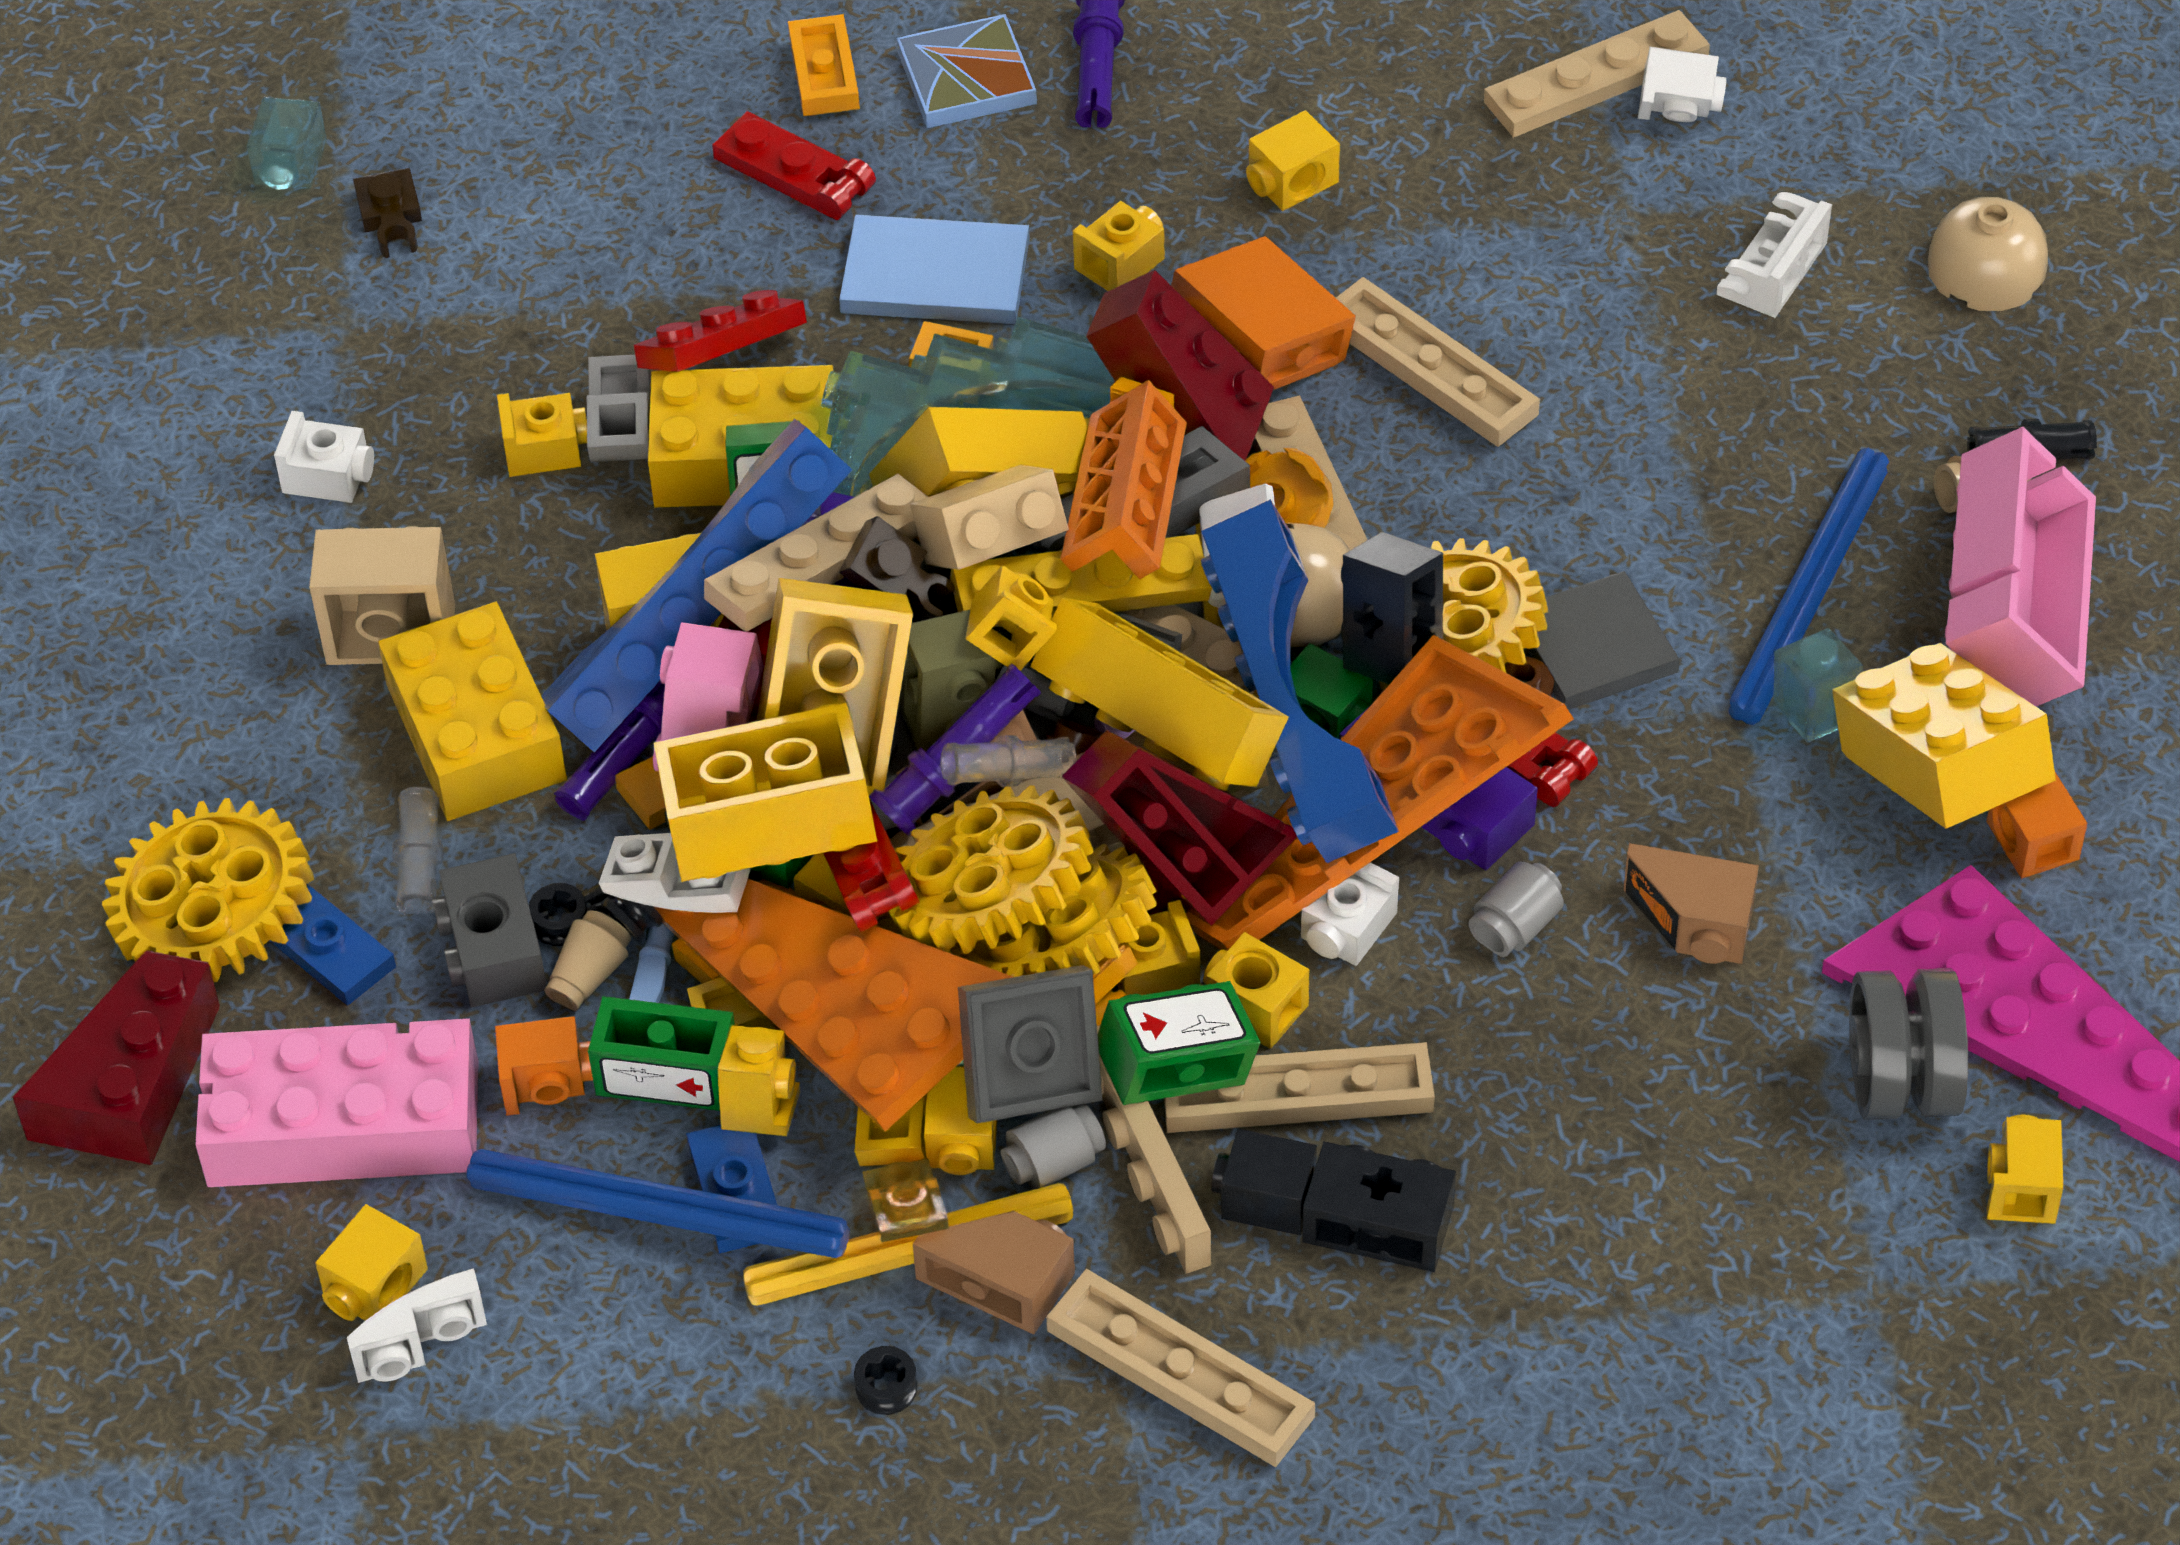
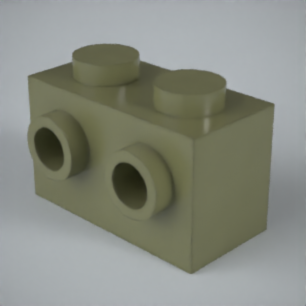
(942, 676)

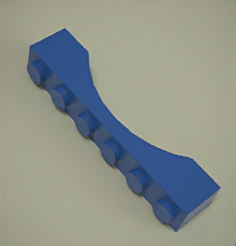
(626, 660)
(1331, 781)

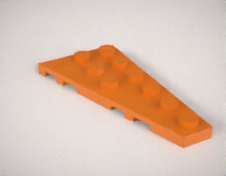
(1431, 742)
(855, 1003)

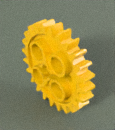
(1490, 603)
(992, 868)
(210, 887)
(1084, 932)

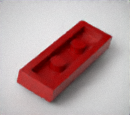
(719, 331)

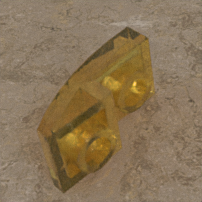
(904, 1200)

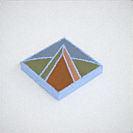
(966, 71)

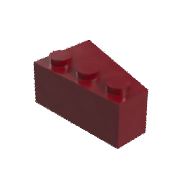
(1157, 336)
(1184, 831)
(125, 1063)

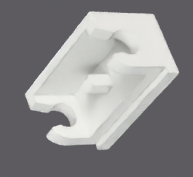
(1778, 255)

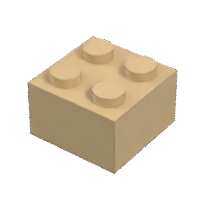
(376, 587)

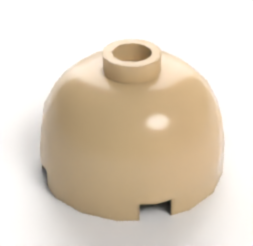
(1988, 254)
(1321, 605)

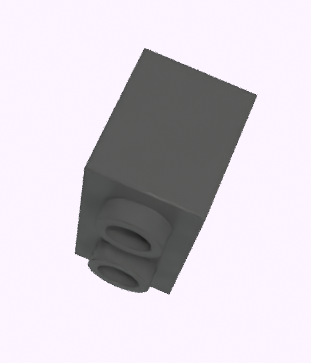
(491, 929)

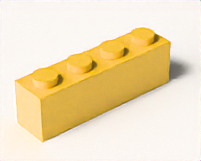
(1159, 694)

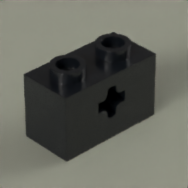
(1389, 604)
(1379, 1206)

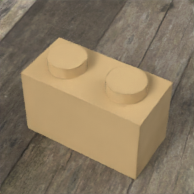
(989, 517)

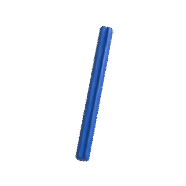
(1809, 582)
(659, 1203)

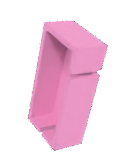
(2021, 568)
(337, 1103)

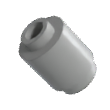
(1516, 908)
(1052, 1145)

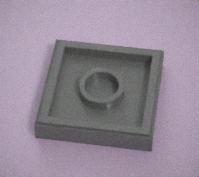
(1602, 641)
(1030, 1043)

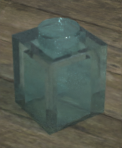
(286, 143)
(1805, 680)

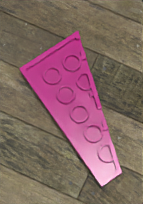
(2028, 1005)

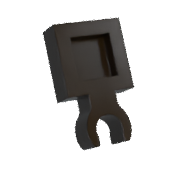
(389, 206)
(891, 563)

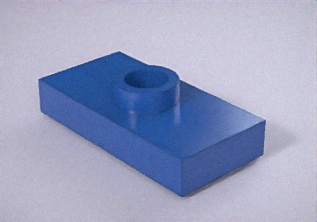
(335, 949)
(730, 1166)

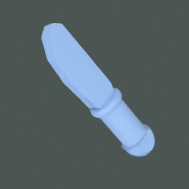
(653, 965)

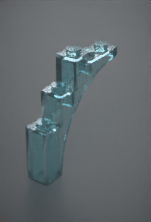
(880, 400)

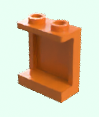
(1269, 310)

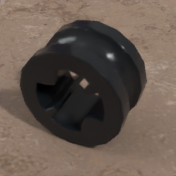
(545, 904)
(633, 916)
(898, 1393)

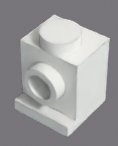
(1680, 85)
(322, 459)
(1351, 914)

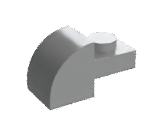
(618, 409)

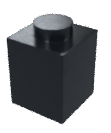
(1265, 1181)

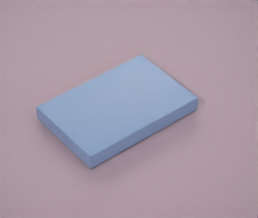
(935, 269)

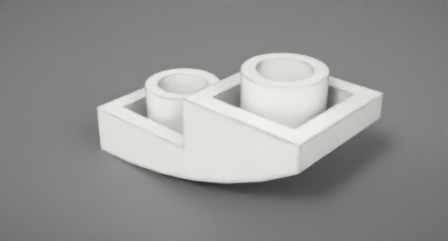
(648, 873)
(390, 1339)

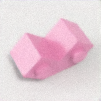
(708, 680)

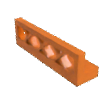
(1126, 482)

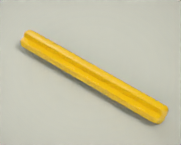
(869, 1256)

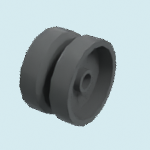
(1908, 1043)

